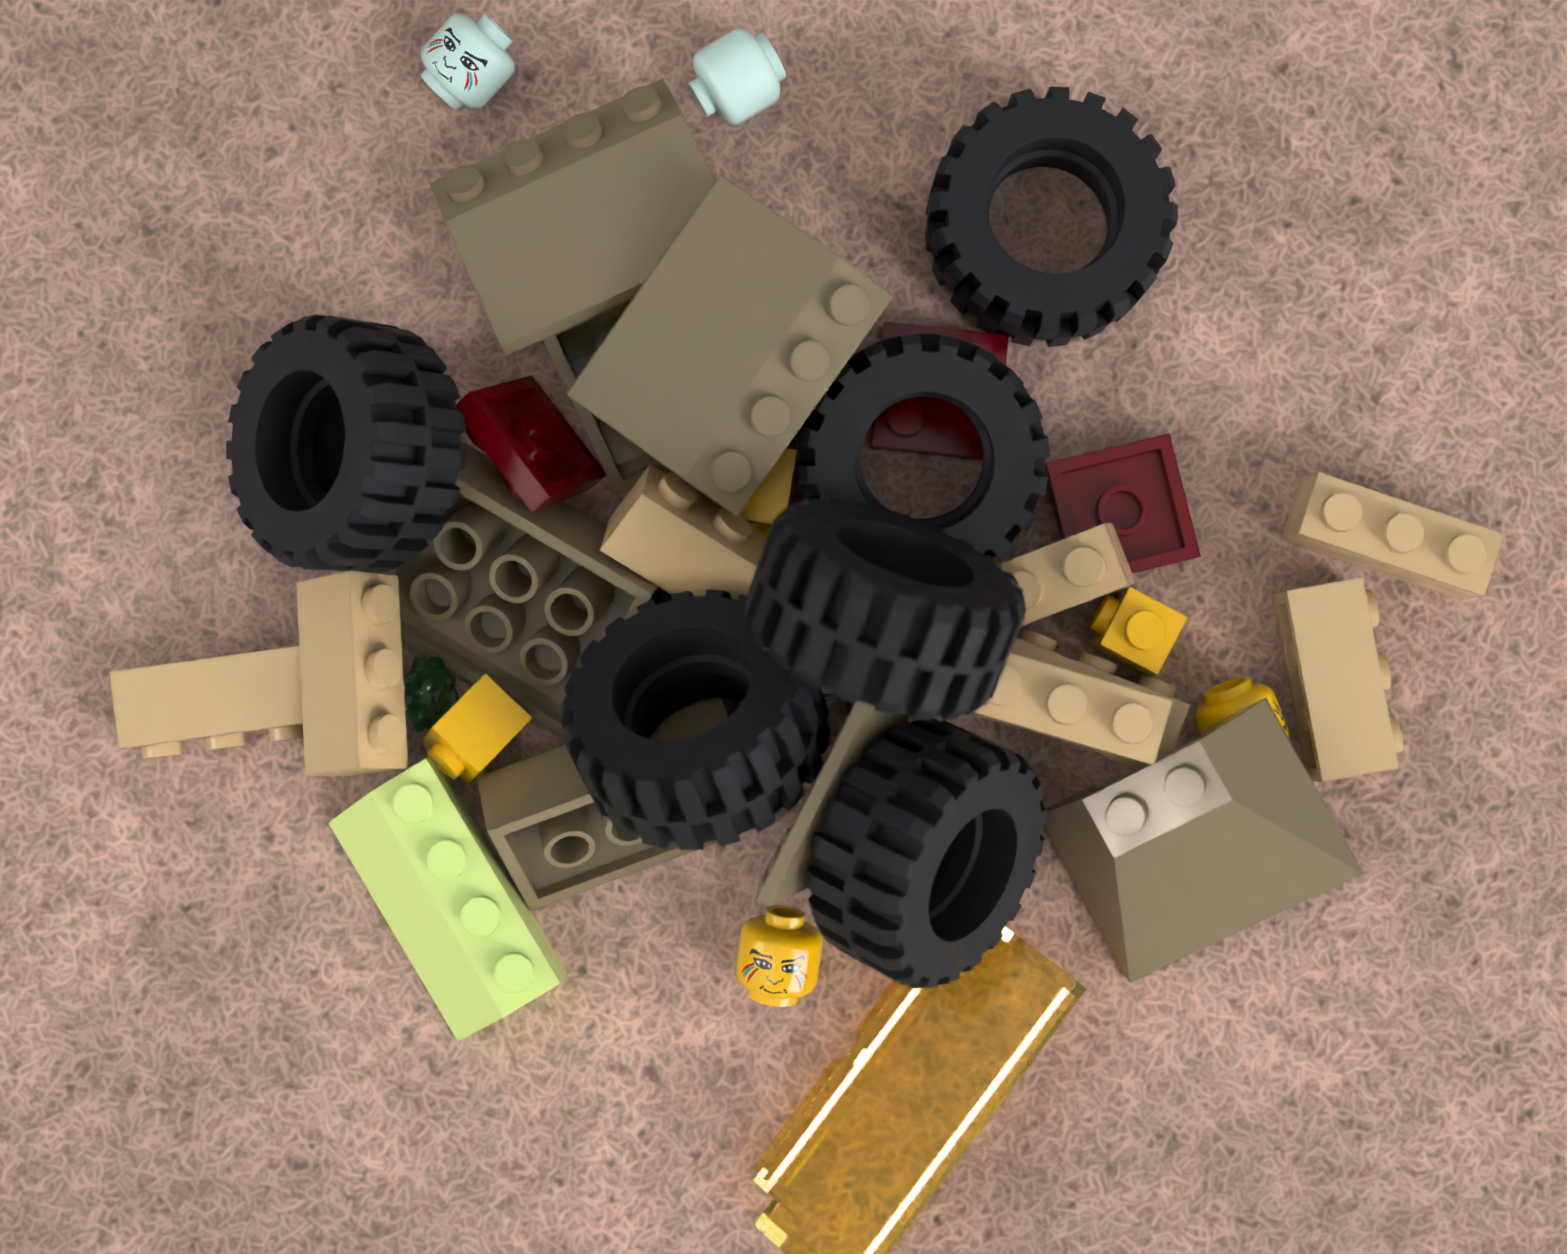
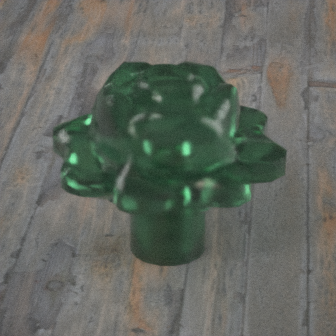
(428, 692)

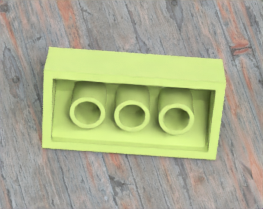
(448, 898)

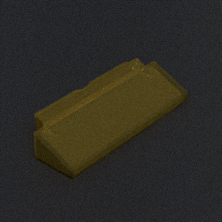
(908, 1101)

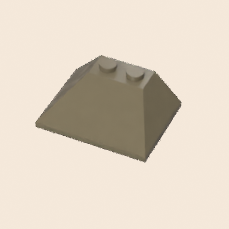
(1200, 842)
(788, 867)

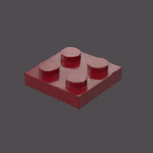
(930, 423)
(529, 442)
(1135, 490)

